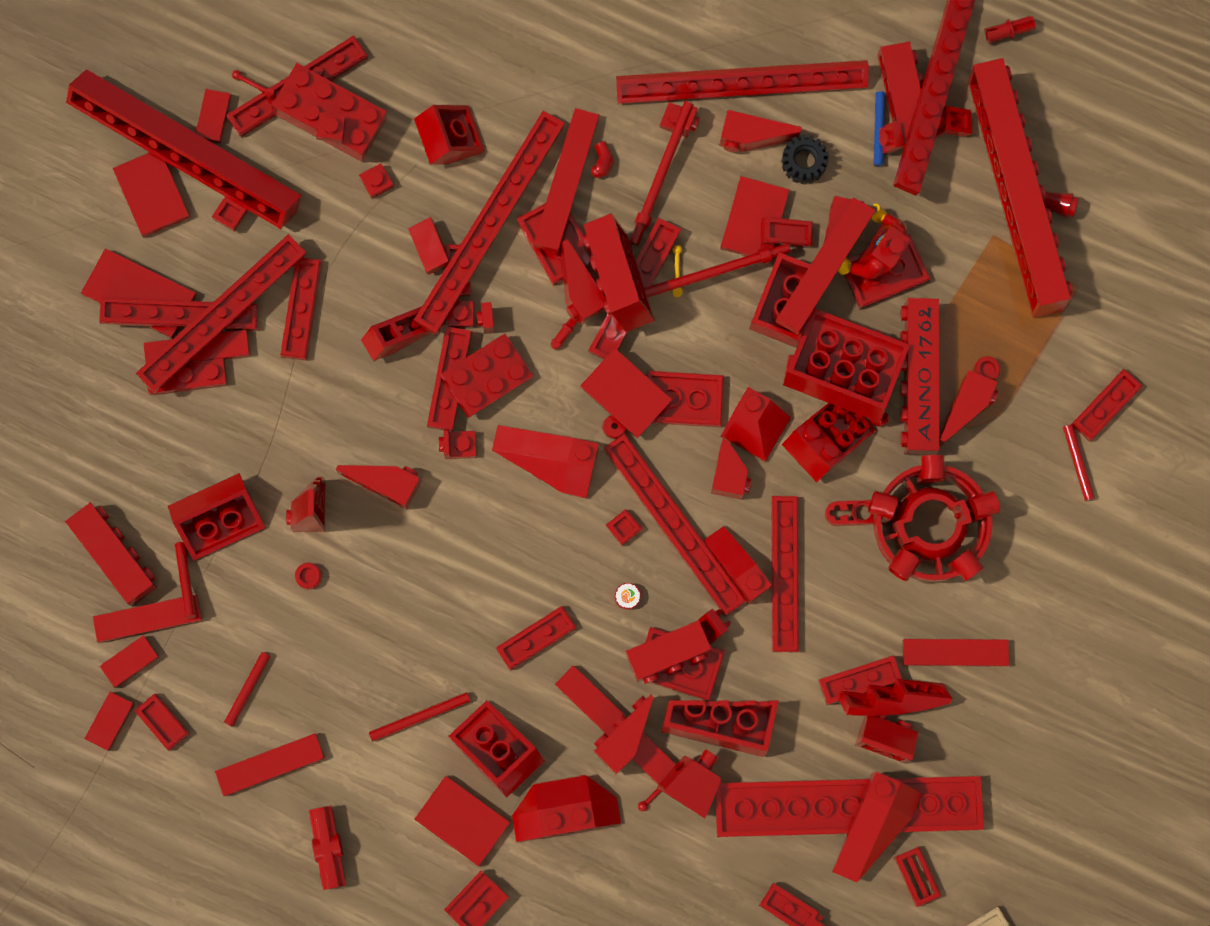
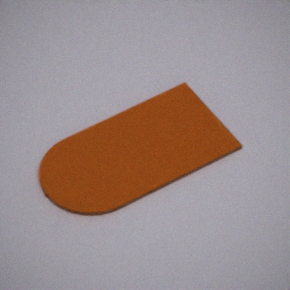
(992, 320)

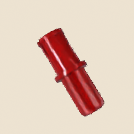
(1009, 29)

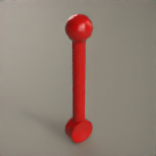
(269, 92)
(643, 805)

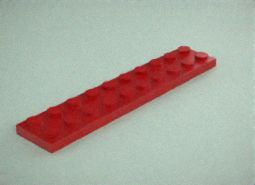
(831, 805)

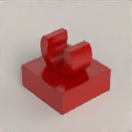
(713, 625)

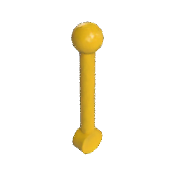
(677, 249)

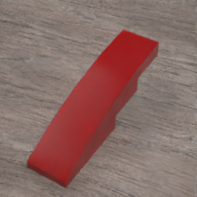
(902, 698)

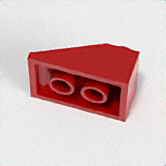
(497, 748)

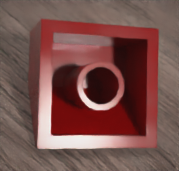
(448, 133)
(887, 738)

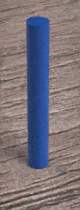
(879, 123)

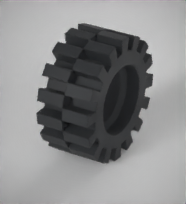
(804, 144)

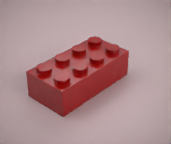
(309, 93)
(618, 273)

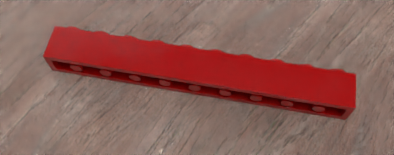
(183, 149)

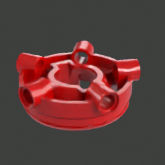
(977, 508)

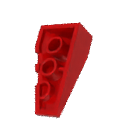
(555, 459)
(308, 508)
(880, 817)

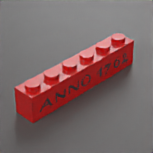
(920, 377)

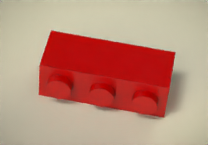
(668, 652)

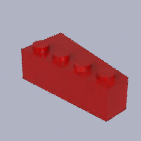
(723, 723)

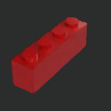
(900, 82)
(111, 554)

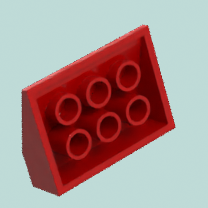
(846, 365)

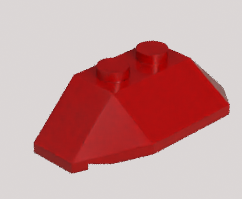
(564, 808)

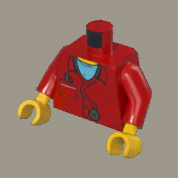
(882, 250)

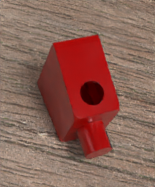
(693, 783)

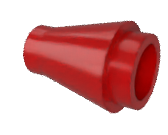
(1061, 203)

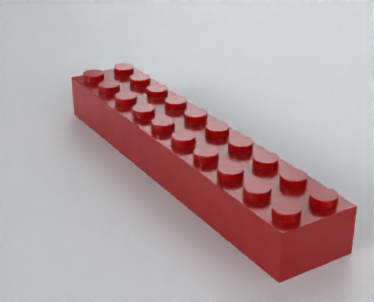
(1019, 188)

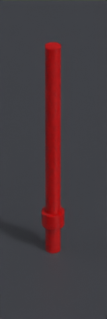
(643, 219)
(764, 256)

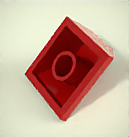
(756, 424)

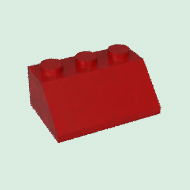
(216, 516)

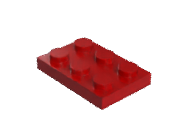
(486, 375)

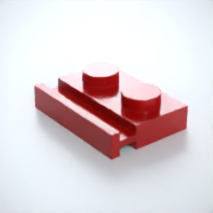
(476, 901)

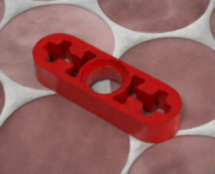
(843, 520)

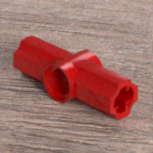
(327, 847)

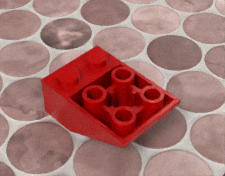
(827, 439)

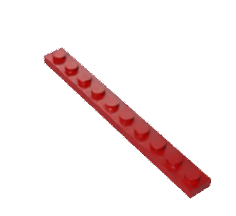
(742, 81)
(933, 96)
(489, 223)

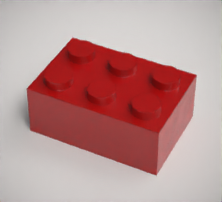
(781, 284)

